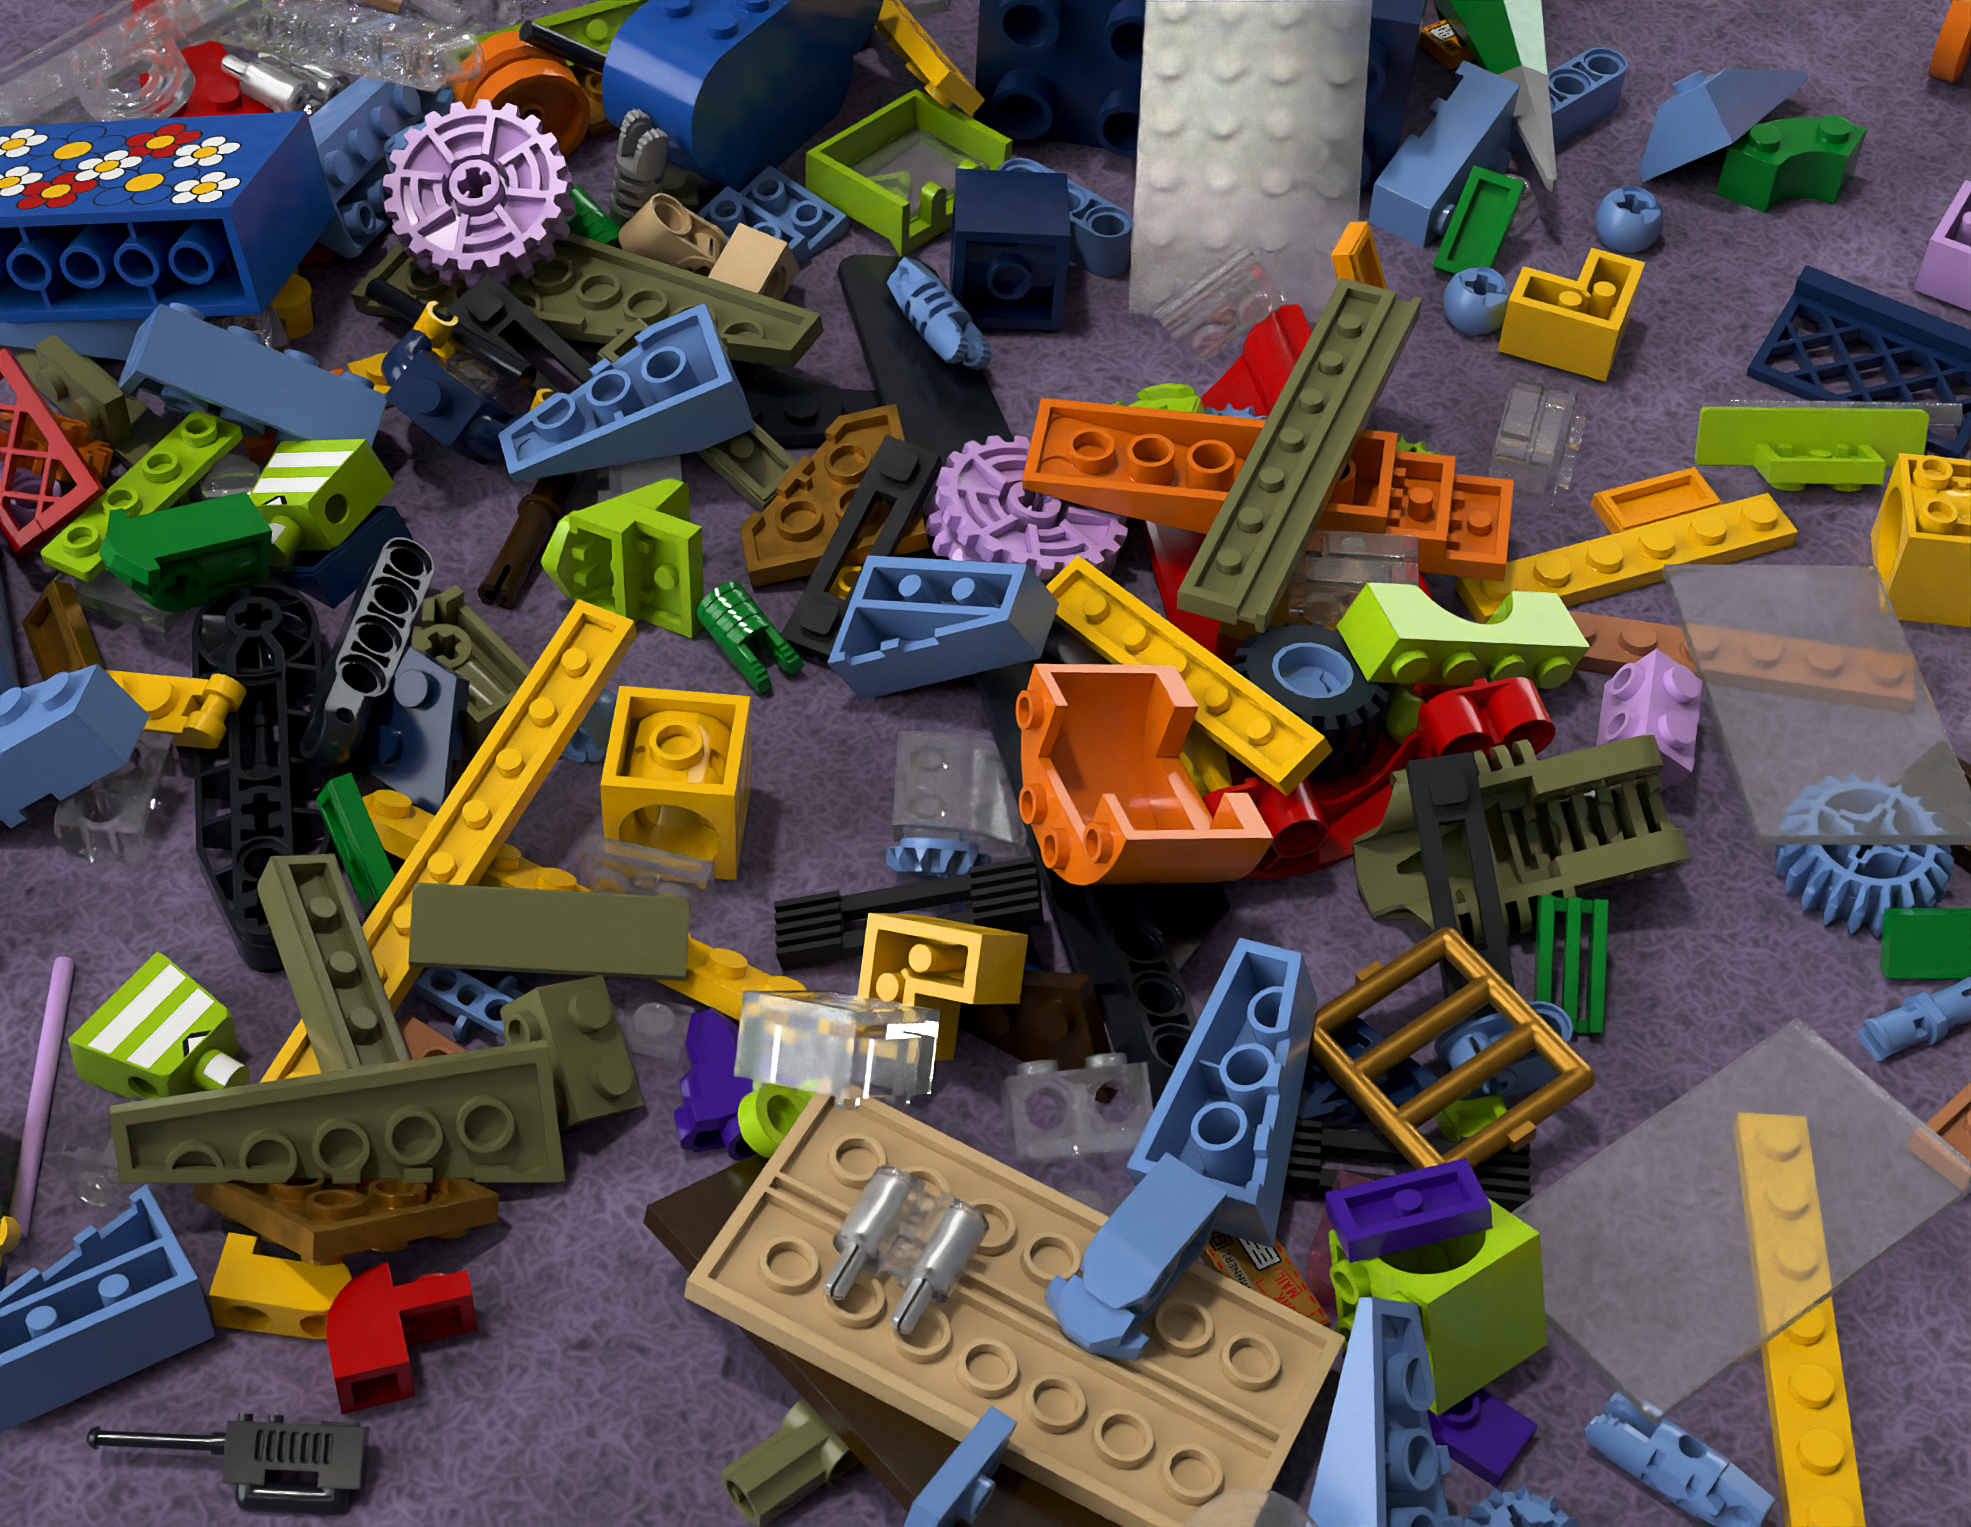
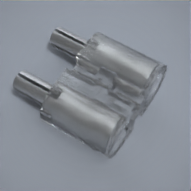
(285, 83)
(910, 1236)

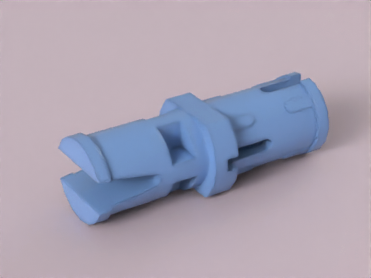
(1919, 1020)

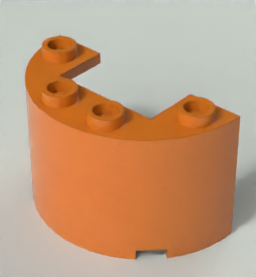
(1111, 784)

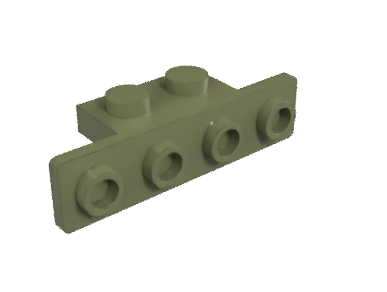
(93, 397)

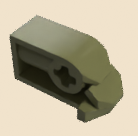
(473, 650)

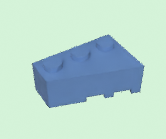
(938, 622)
(98, 1313)

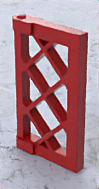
(60, 449)

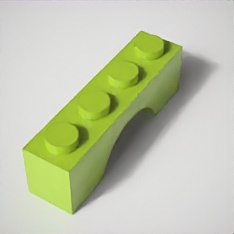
(1412, 640)

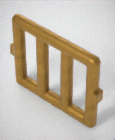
(1486, 986)

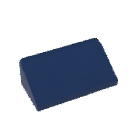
(336, 573)

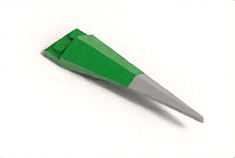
(1511, 43)

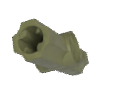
(787, 1466)

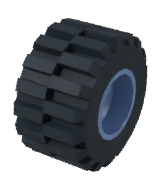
(1321, 684)

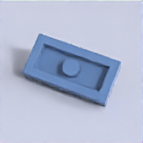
(965, 1480)

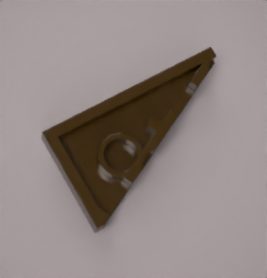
(1052, 1022)

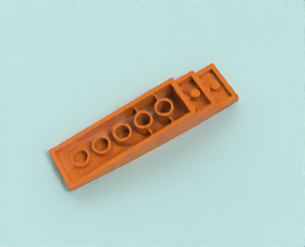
(1183, 464)

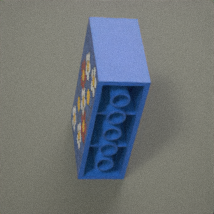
(156, 214)

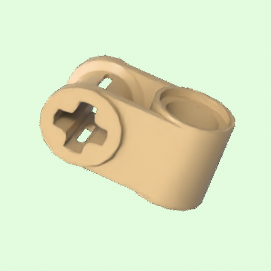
(673, 235)

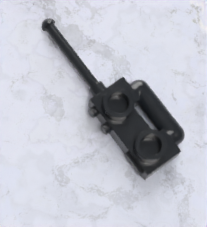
(256, 1448)

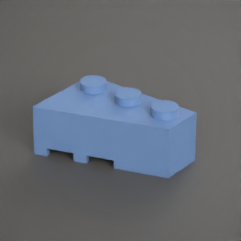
(1429, 173)
(63, 737)

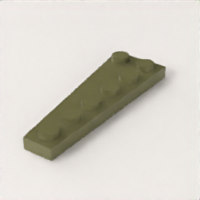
(414, 1120)

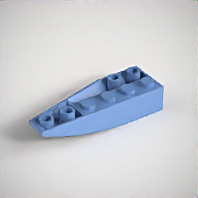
(351, 149)

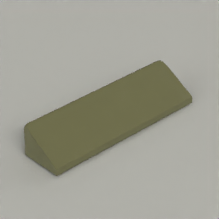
(549, 931)
(329, 963)

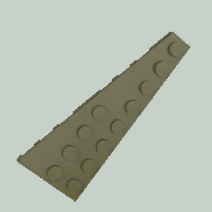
(600, 290)

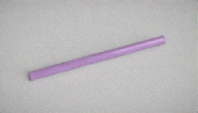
(41, 1094)

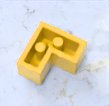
(1573, 321)
(939, 966)

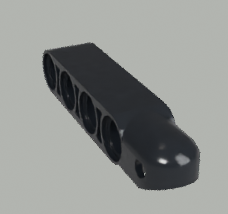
(366, 652)

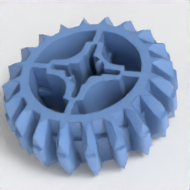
(1865, 879)

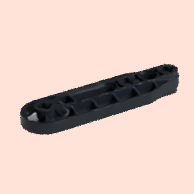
(246, 640)

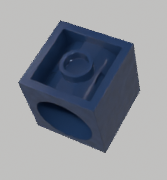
(1010, 247)

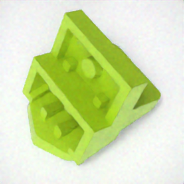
(633, 556)

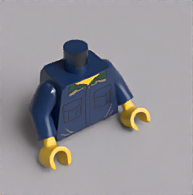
(441, 396)

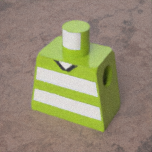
(318, 493)
(159, 1038)

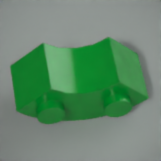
(1791, 161)

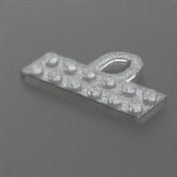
(109, 50)

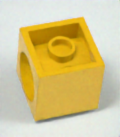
(1926, 539)
(679, 773)

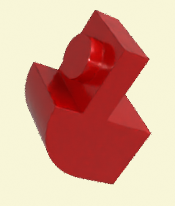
(376, 1323)

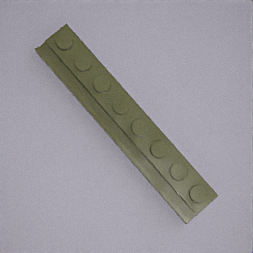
(1299, 456)

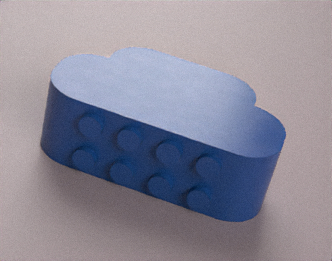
(735, 77)

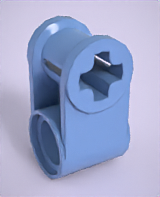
(1478, 1033)

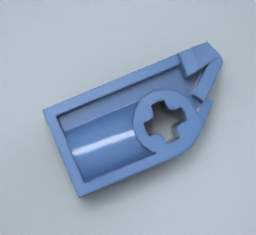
(1137, 1260)

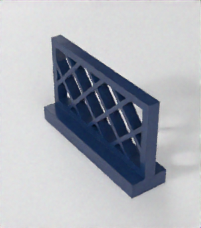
(1892, 330)

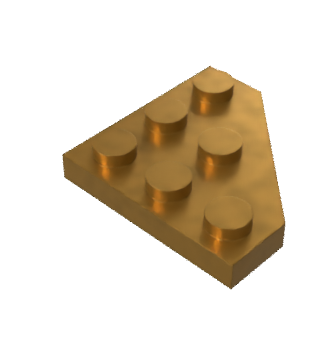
(813, 497)
(337, 1219)

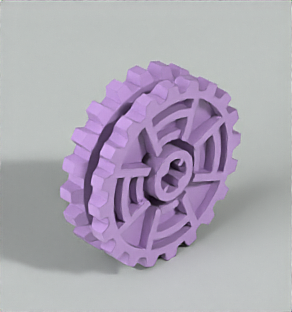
(473, 153)
(989, 517)

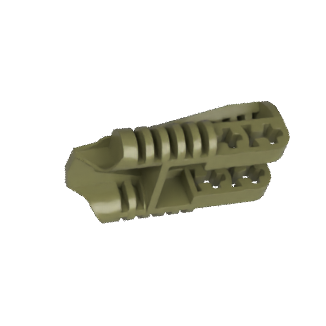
(1550, 829)

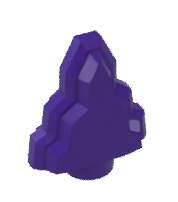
(710, 1089)

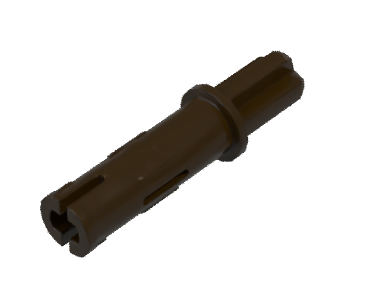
(537, 519)

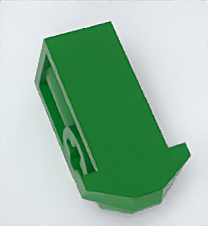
(189, 551)

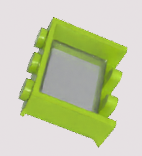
(901, 166)

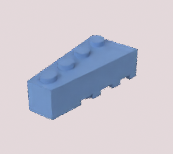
(246, 382)
(1239, 1088)

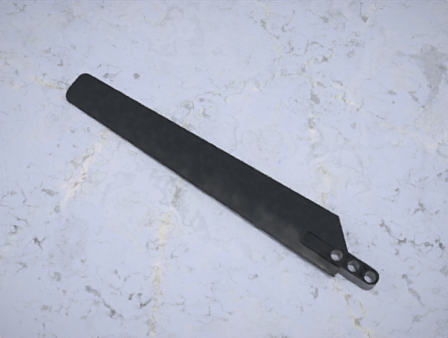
(1122, 935)

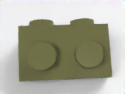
(585, 1048)

